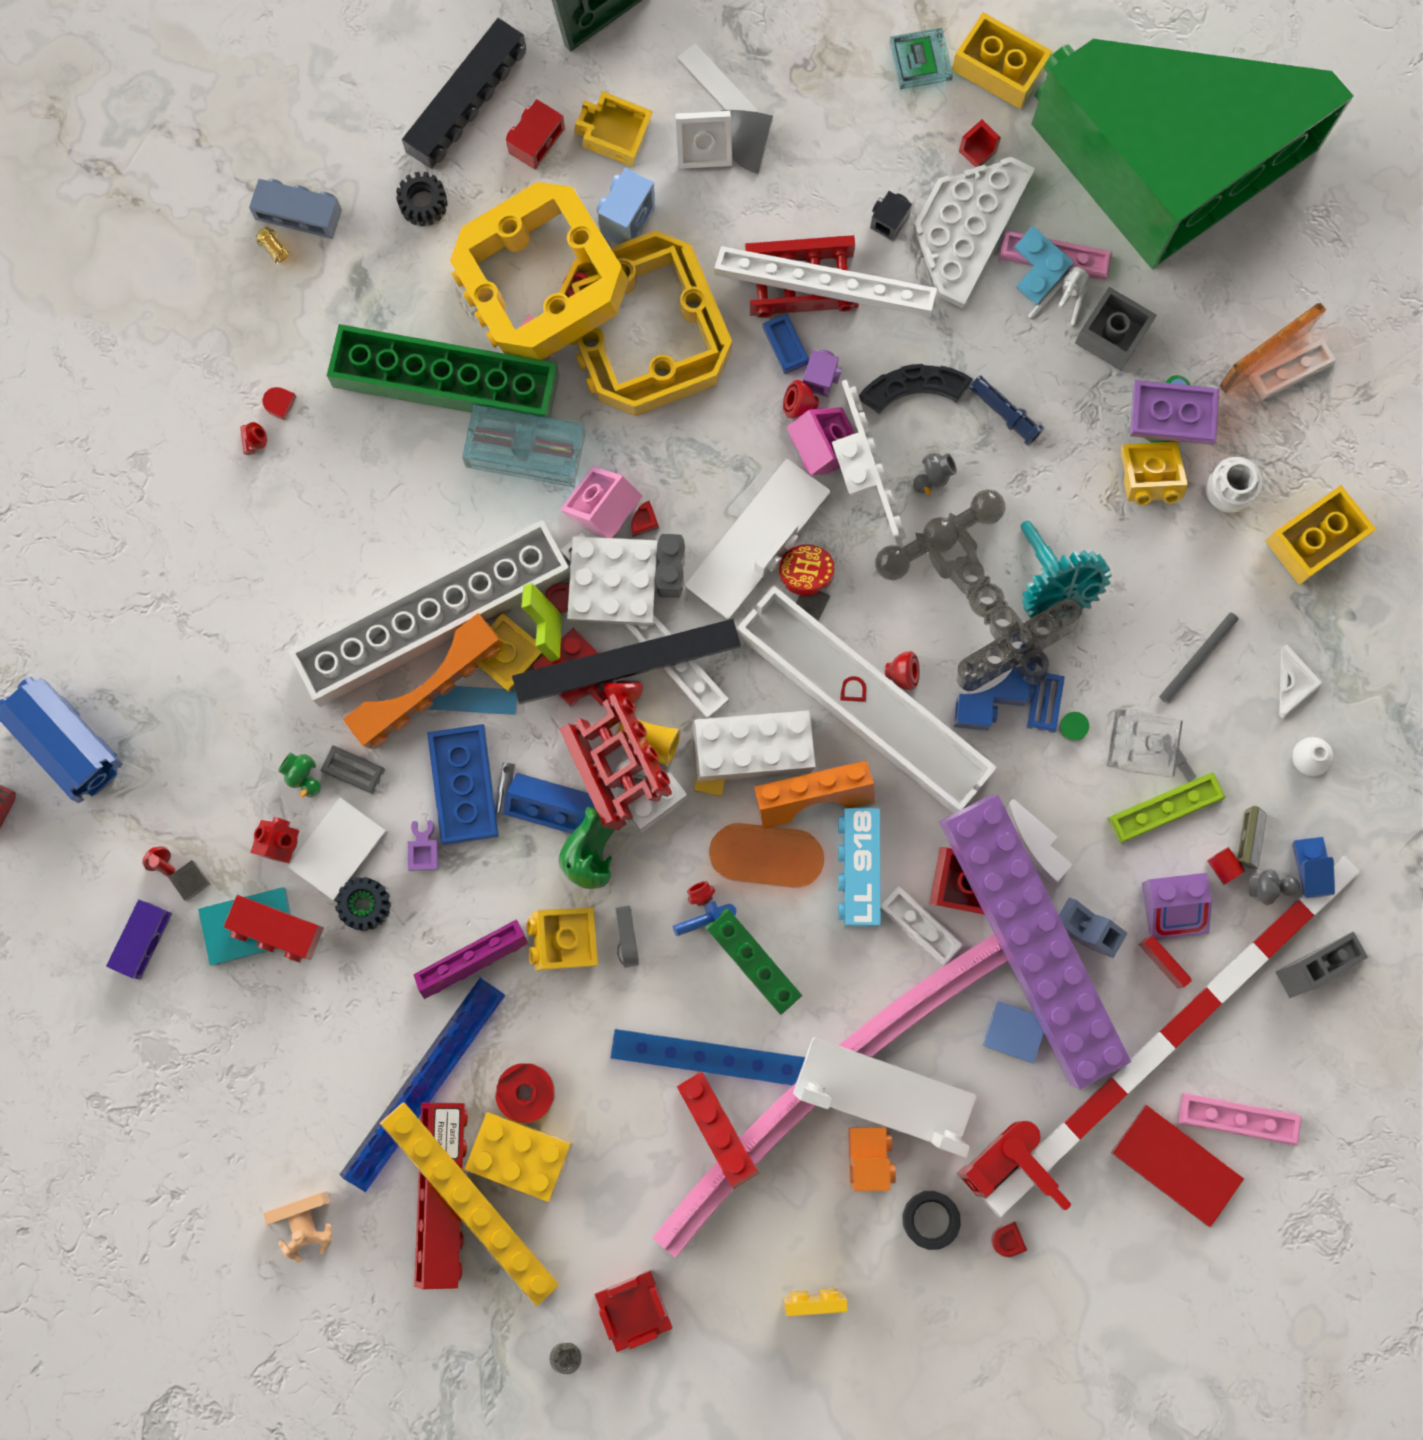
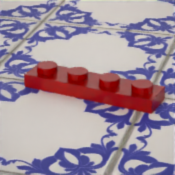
(717, 1130)

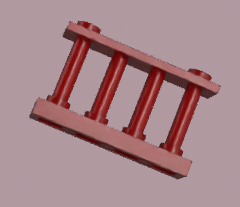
(812, 251)

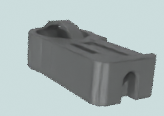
(627, 937)

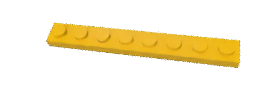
(469, 1204)

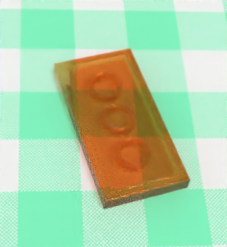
(1272, 347)

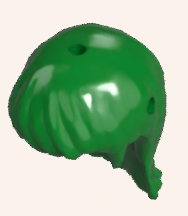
(583, 853)

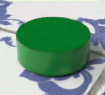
(1074, 726)

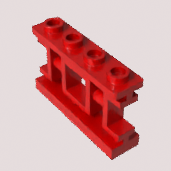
(596, 770)

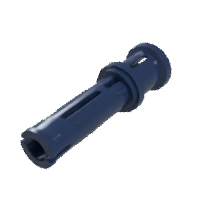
(1015, 418)

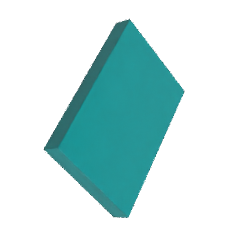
(219, 944)

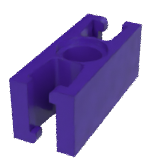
(139, 939)

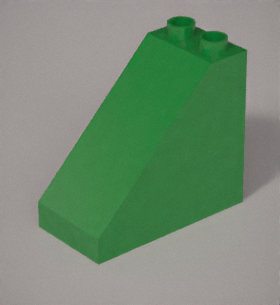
(1179, 134)

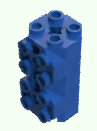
(59, 739)

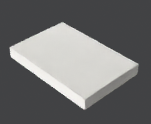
(337, 848)

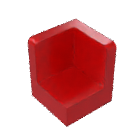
(979, 143)

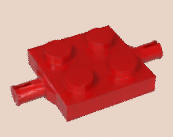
(573, 647)

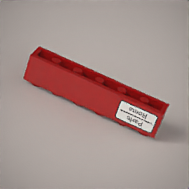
(437, 1223)

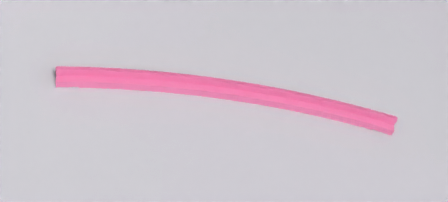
(790, 1110)

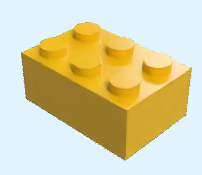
(1001, 60)
(1320, 534)
(518, 1156)

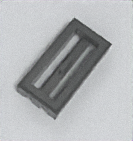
(374, 779)

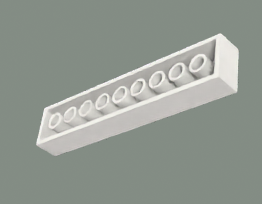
(428, 613)

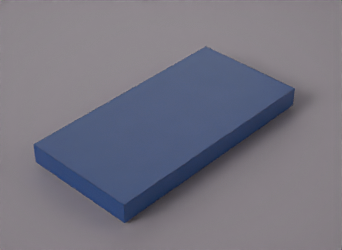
(463, 784)

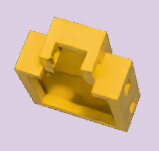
(613, 127)

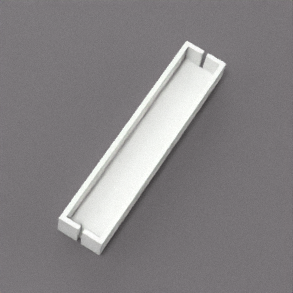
(888, 718)

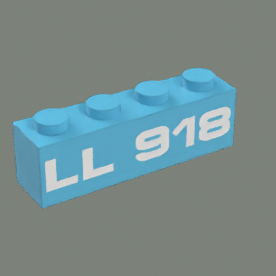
(860, 867)

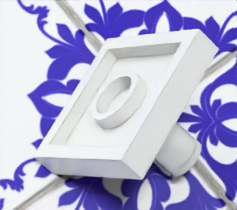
(704, 139)

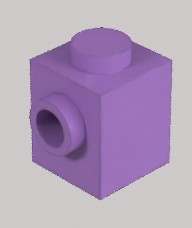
(822, 372)

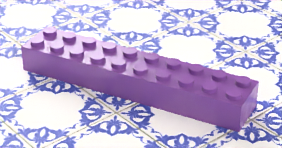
(1035, 941)

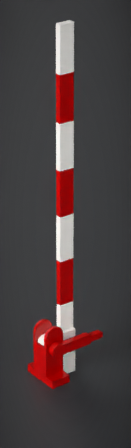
(1012, 1165)

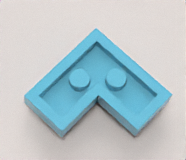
(1048, 264)

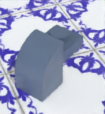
(1091, 929)

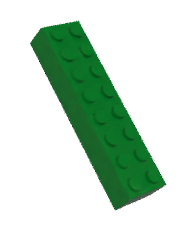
(440, 373)

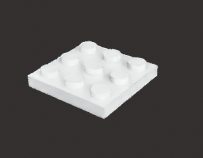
(612, 581)

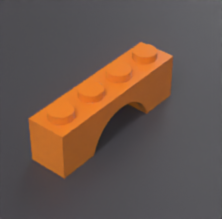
(783, 799)

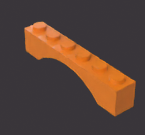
(470, 646)

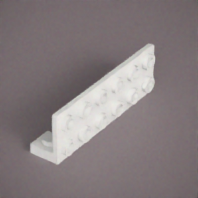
(885, 1095)

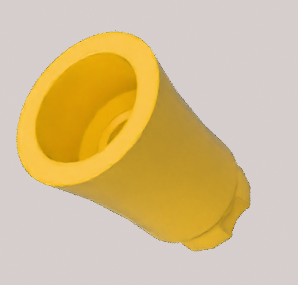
(662, 739)

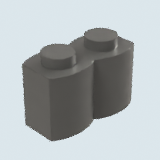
(670, 568)

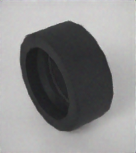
(954, 1220)

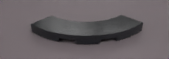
(914, 380)

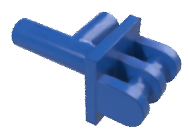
(712, 914)

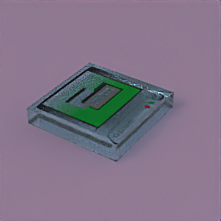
(921, 58)

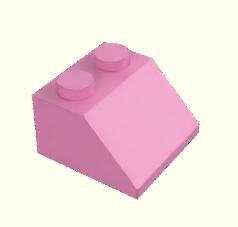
(602, 502)

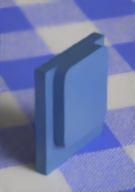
(1014, 1032)

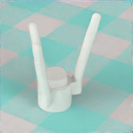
(1073, 284)

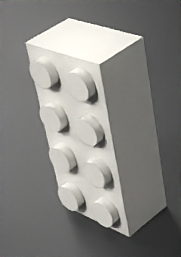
(753, 746)

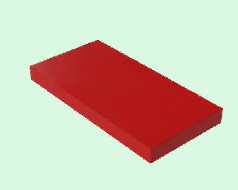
(1177, 1166)

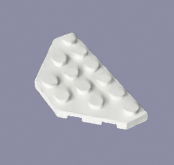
(966, 222)

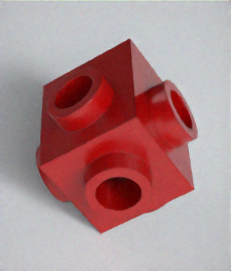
(275, 840)

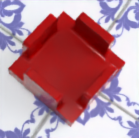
(633, 1311)

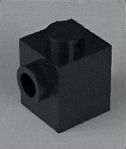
(890, 214)

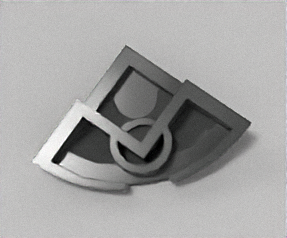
(749, 137)

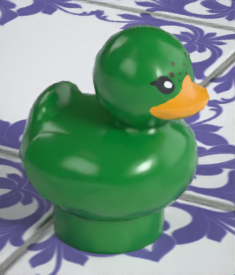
(296, 771)

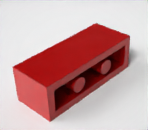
(273, 929)

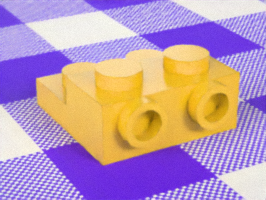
(1153, 472)
(562, 938)

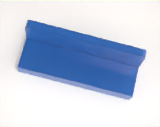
(546, 803)

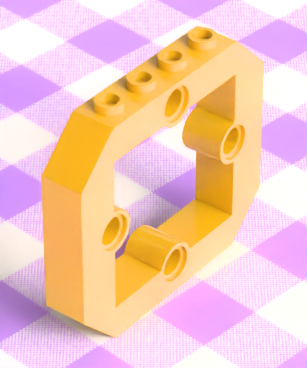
(509, 227)
(685, 376)

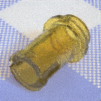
(267, 238)

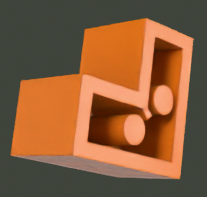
(868, 1159)

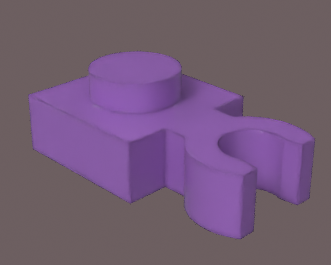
(423, 851)

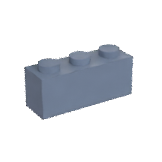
(295, 208)

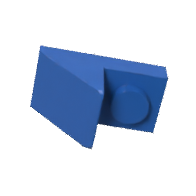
(1314, 867)

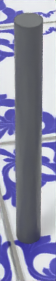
(1198, 657)

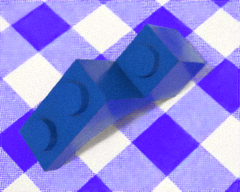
(977, 709)

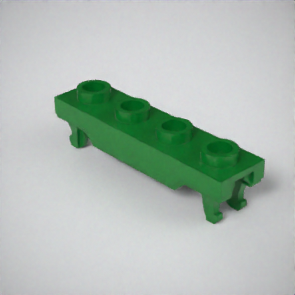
(754, 961)

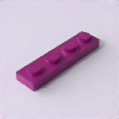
(470, 959)

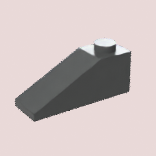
(1321, 965)

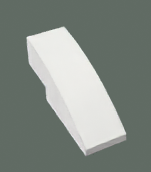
(1037, 842)

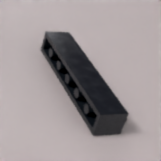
(464, 93)

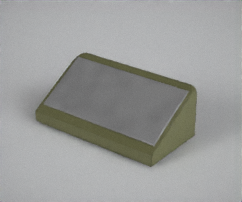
(1251, 837)

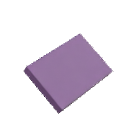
(1174, 412)

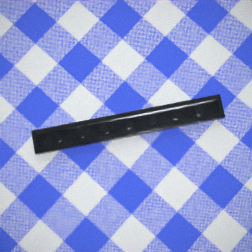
(626, 661)

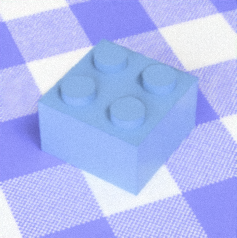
(626, 207)

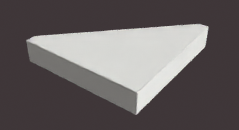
(1295, 681)

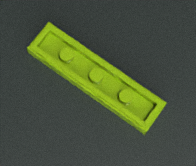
(1166, 807)

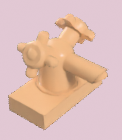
(301, 1225)

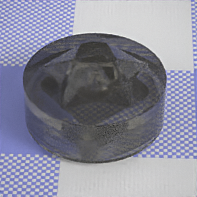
(565, 1358)

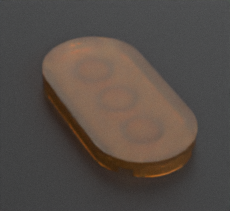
(766, 855)

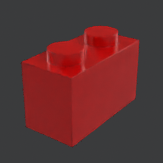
(535, 133)

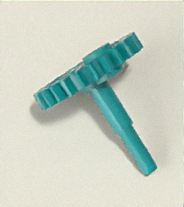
(1074, 578)

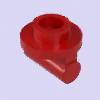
(253, 437)
(157, 859)

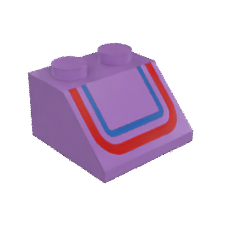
(1178, 905)

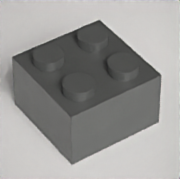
(1115, 328)

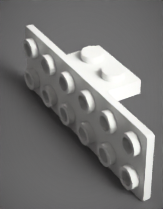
(858, 463)
(757, 539)

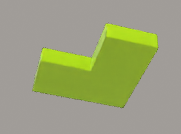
(547, 619)

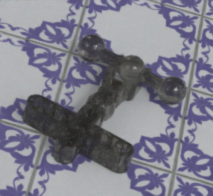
(940, 536)

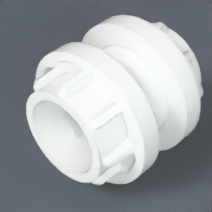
(1241, 472)

